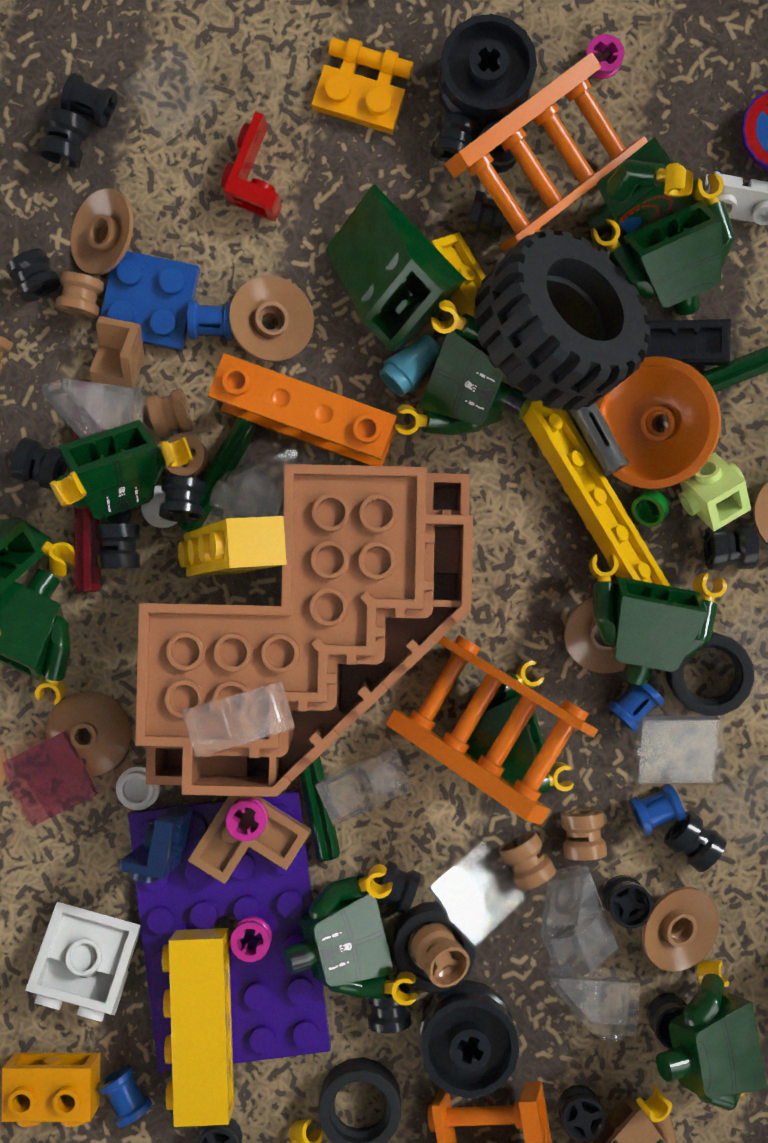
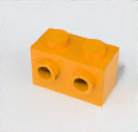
(50, 1088)

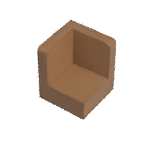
(118, 354)

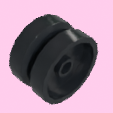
(486, 69)
(468, 1040)

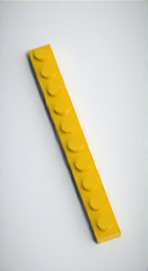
(567, 451)

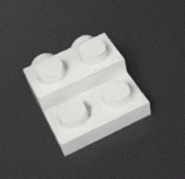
(83, 961)

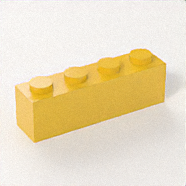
(234, 546)
(200, 1027)

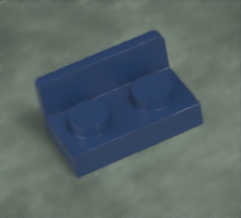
(162, 847)

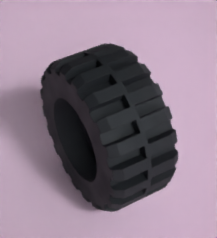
(561, 320)

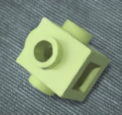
(712, 485)

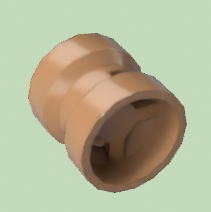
(583, 834)
(528, 863)
(440, 955)

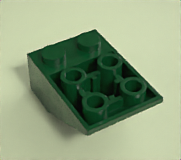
(391, 270)

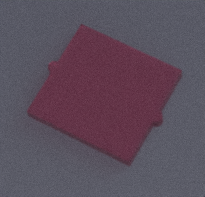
(49, 778)

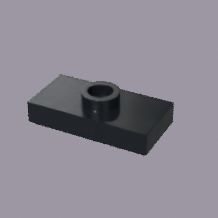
(691, 341)

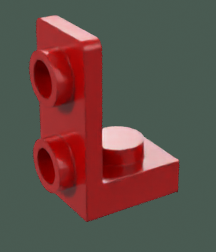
(256, 195)

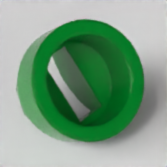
(645, 509)

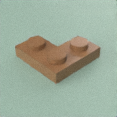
(220, 852)

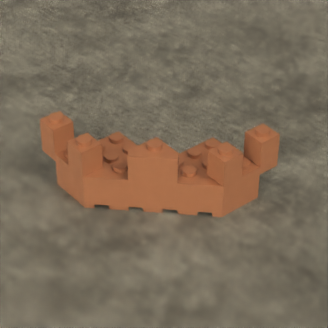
(365, 594)

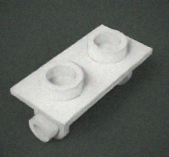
(742, 201)

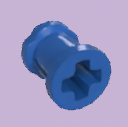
(208, 320)
(635, 703)
(657, 809)
(124, 1096)

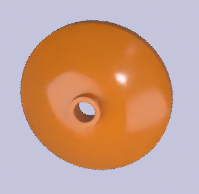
(693, 416)

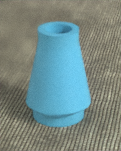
(409, 366)

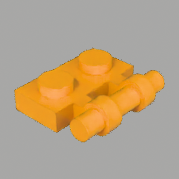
(357, 97)

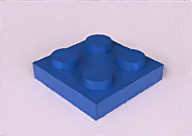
(154, 295)

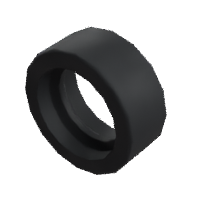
(733, 697)
(406, 925)
(355, 1071)

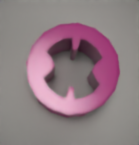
(604, 43)
(233, 820)
(240, 950)

